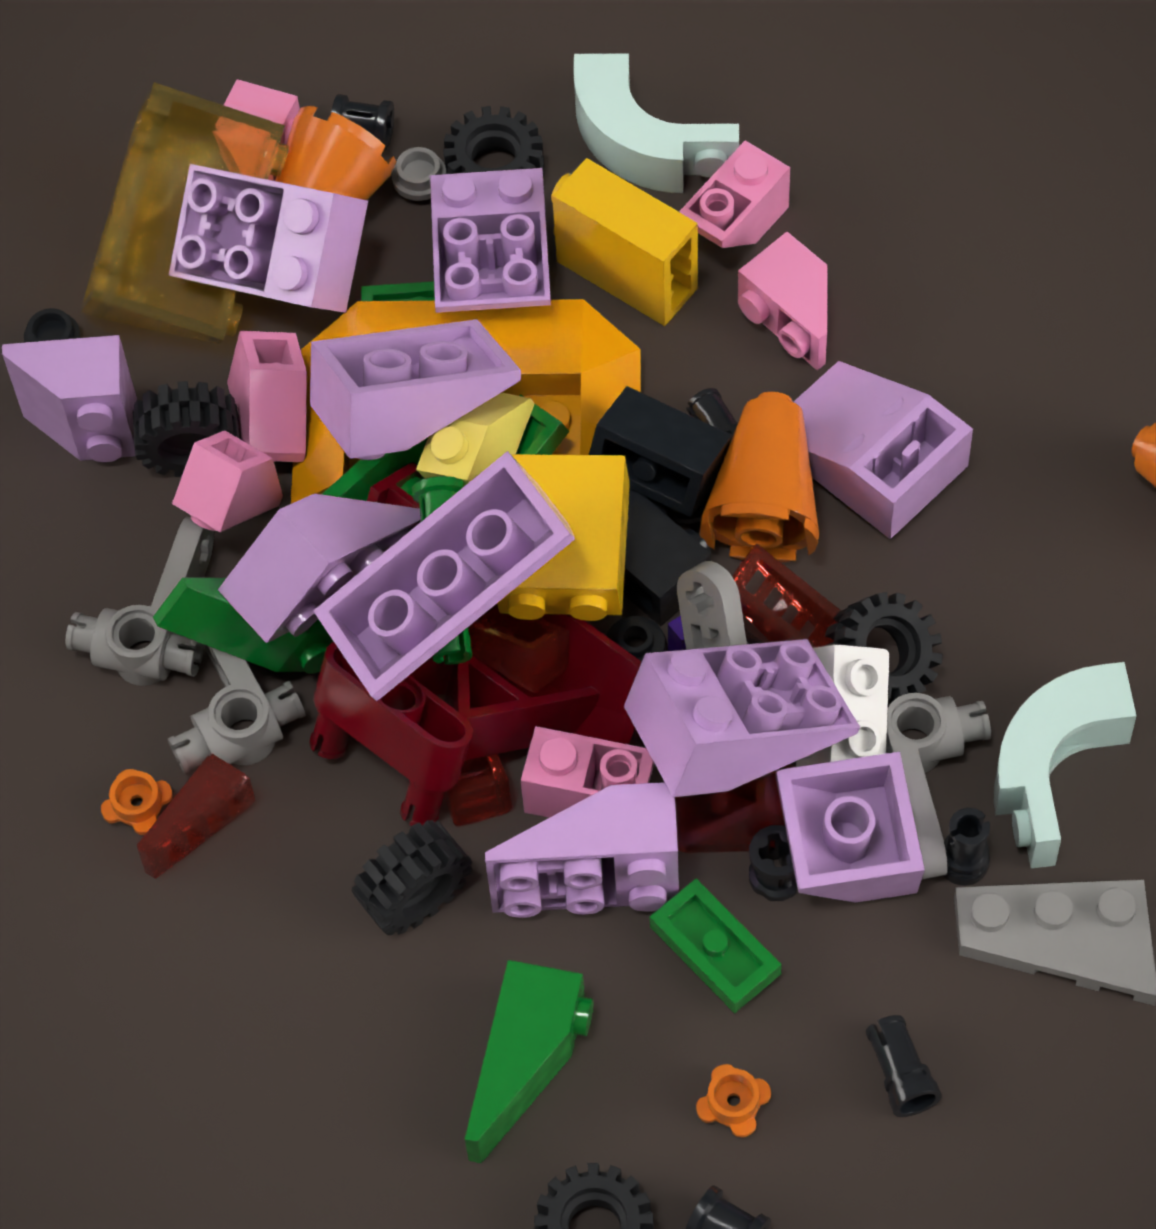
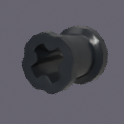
(372, 117)
(762, 871)
(718, 1213)

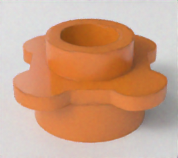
(132, 785)
(728, 1082)

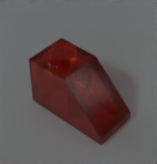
(728, 818)

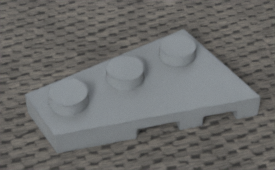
(1063, 929)

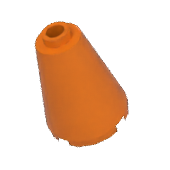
(334, 156)
(764, 484)

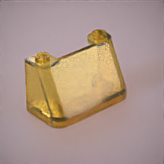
(139, 236)

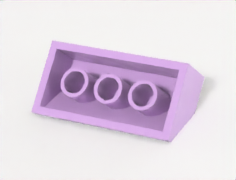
(444, 575)

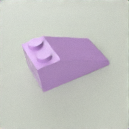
(404, 384)

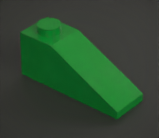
(204, 615)
(527, 1046)

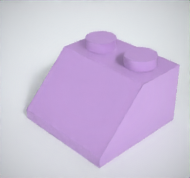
(76, 393)
(851, 828)

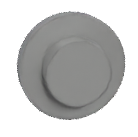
(413, 173)

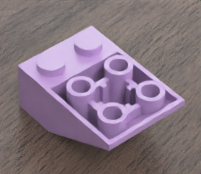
(268, 238)
(489, 240)
(881, 444)
(309, 556)
(734, 712)
(591, 856)

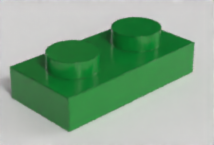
(715, 945)

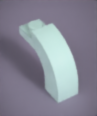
(636, 143)
(1061, 718)

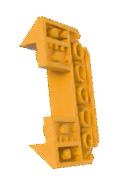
(567, 360)

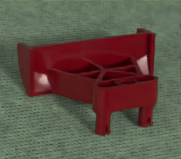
(481, 706)

